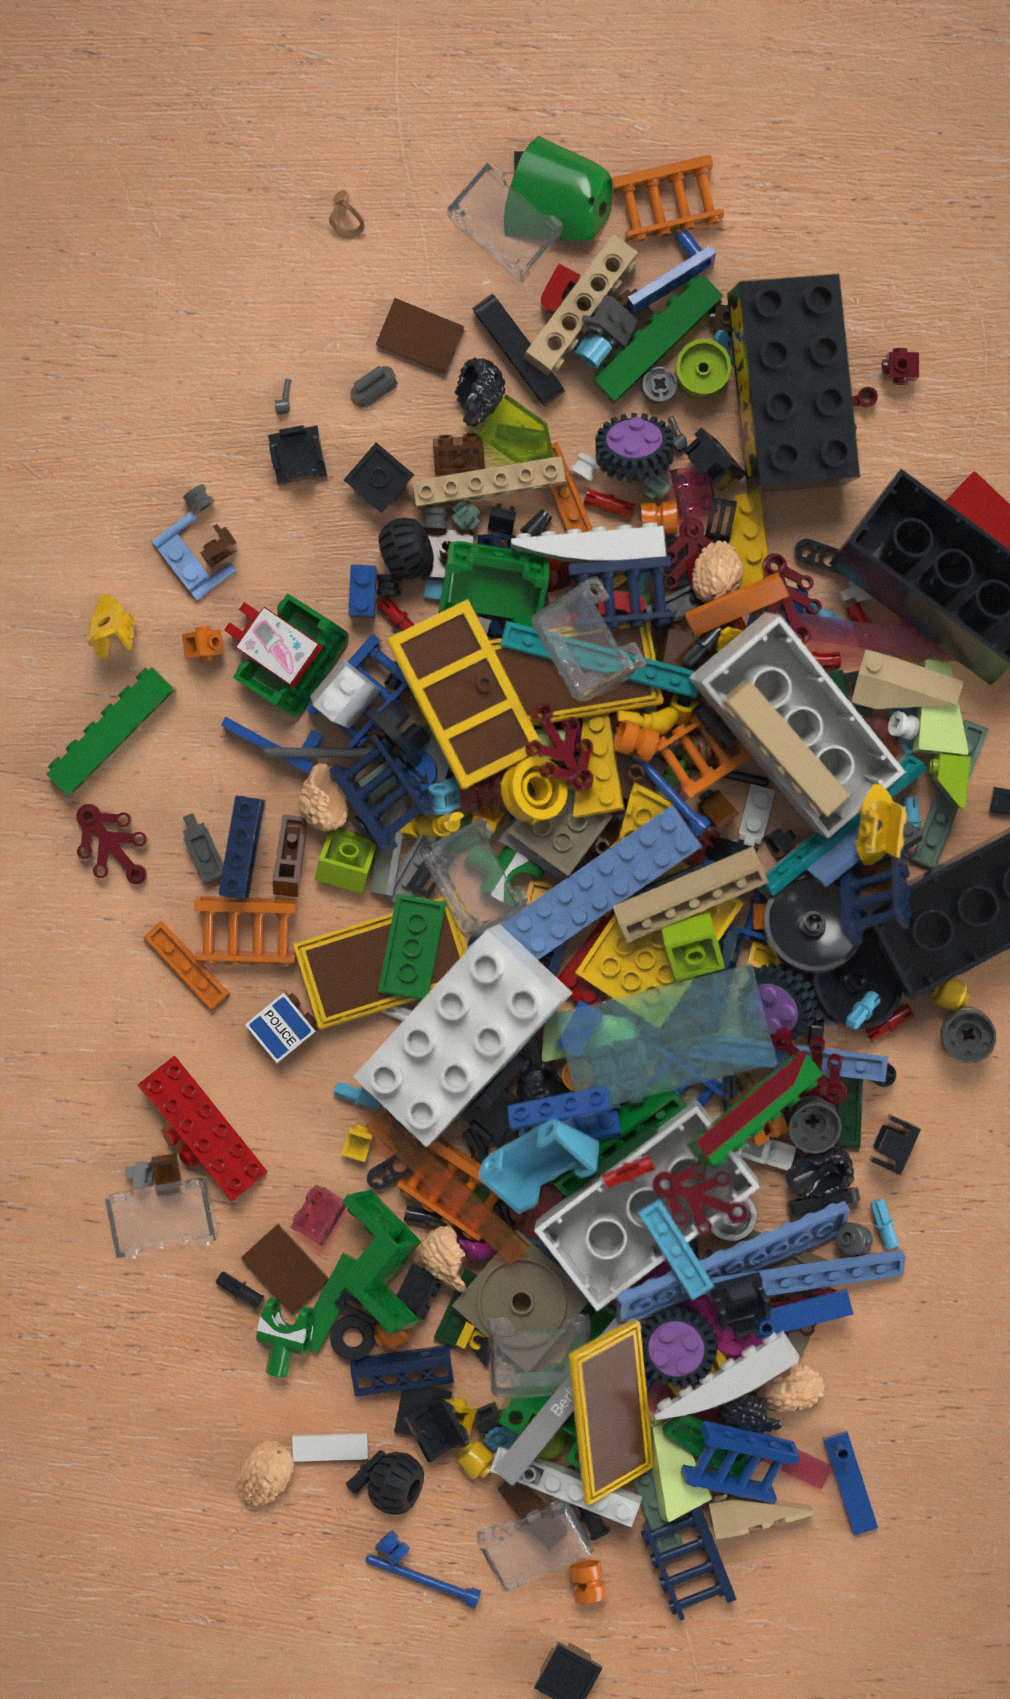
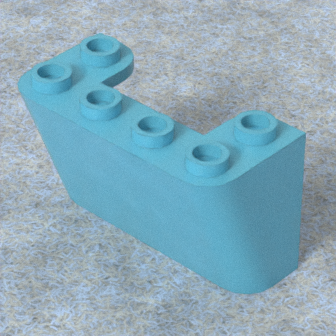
(536, 1158)

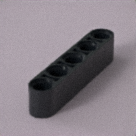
(514, 346)

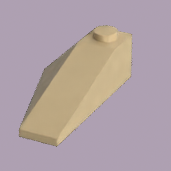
(900, 684)
(735, 1515)

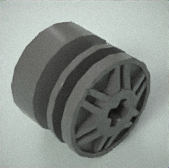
(969, 1049)
(813, 1135)

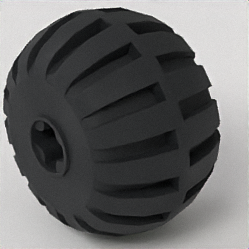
(406, 548)
(396, 1483)

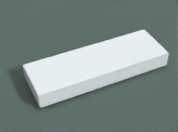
(330, 1446)

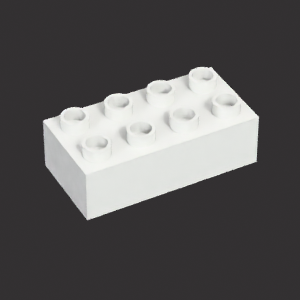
(810, 704)
(462, 1034)
(599, 1228)

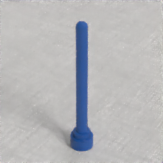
(697, 822)
(468, 1596)

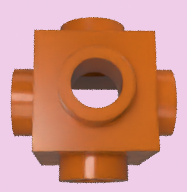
(203, 644)

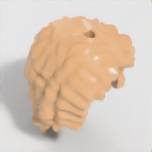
(716, 571)
(323, 800)
(444, 1257)
(792, 1389)
(265, 1473)

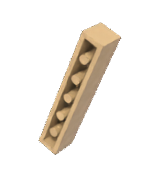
(785, 747)
(690, 894)

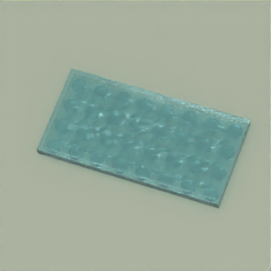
(668, 1036)

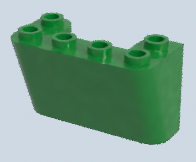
(524, 1408)

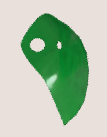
(561, 185)

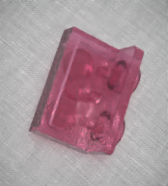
(692, 492)
(318, 1214)

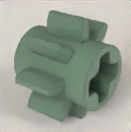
(657, 487)
(466, 515)

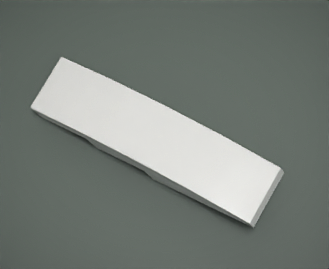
(771, 1153)

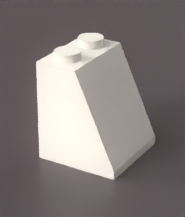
(344, 694)

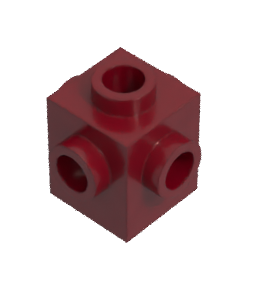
(907, 360)

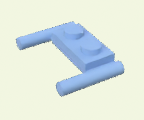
(184, 561)

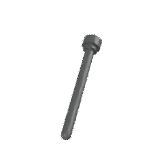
(301, 752)

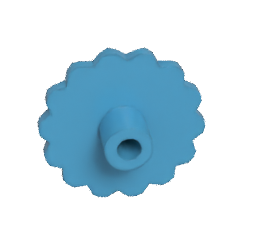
(500, 1437)

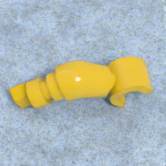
(662, 720)
(432, 827)

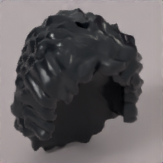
(479, 390)
(540, 1082)
(821, 1173)
(748, 1414)

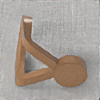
(340, 200)

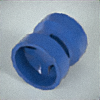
(389, 1544)

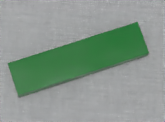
(325, 1308)

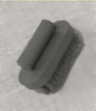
(373, 385)

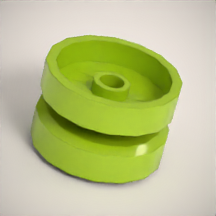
(703, 384)

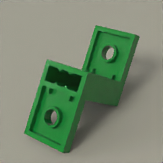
(380, 1261)

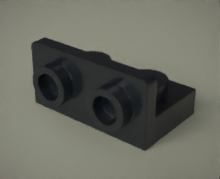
(417, 1290)

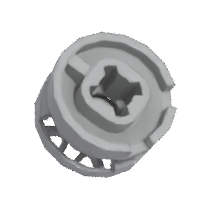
(659, 385)

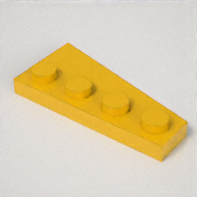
(750, 536)
(606, 788)
(641, 808)

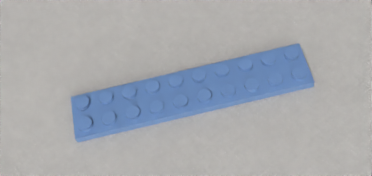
(603, 883)
(744, 1257)

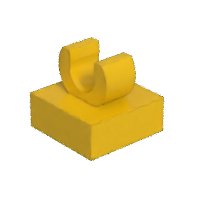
(468, 1336)

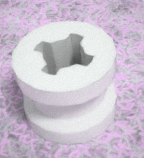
(584, 467)
(903, 725)

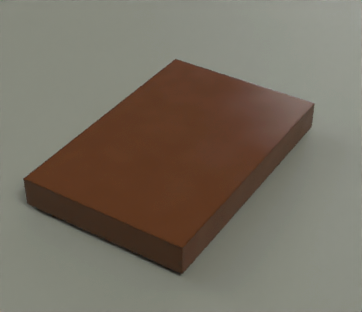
(420, 335)
(284, 1267)

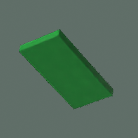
(412, 947)

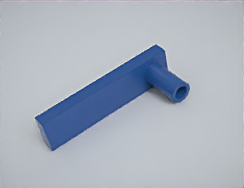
(698, 261)
(312, 741)
(805, 1313)
(850, 1483)

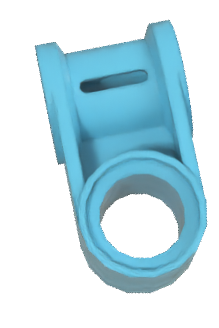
(592, 350)
(445, 796)

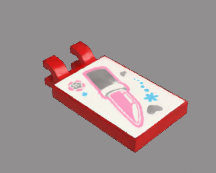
(275, 644)

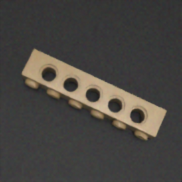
(613, 252)
(489, 482)

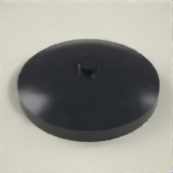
(805, 926)
(848, 984)

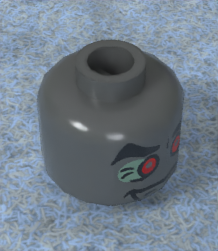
(854, 1239)

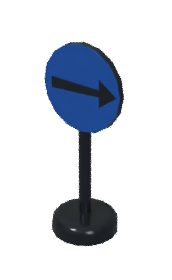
(424, 771)

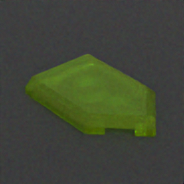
(517, 432)

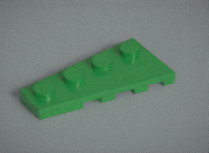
(687, 1433)

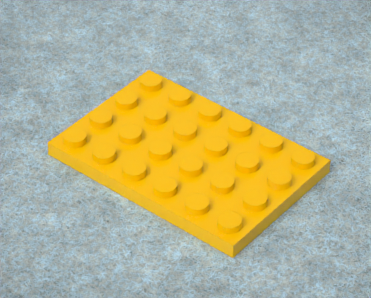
(642, 964)

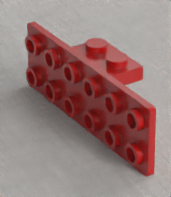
(983, 507)
(201, 1130)

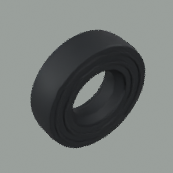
(346, 1351)

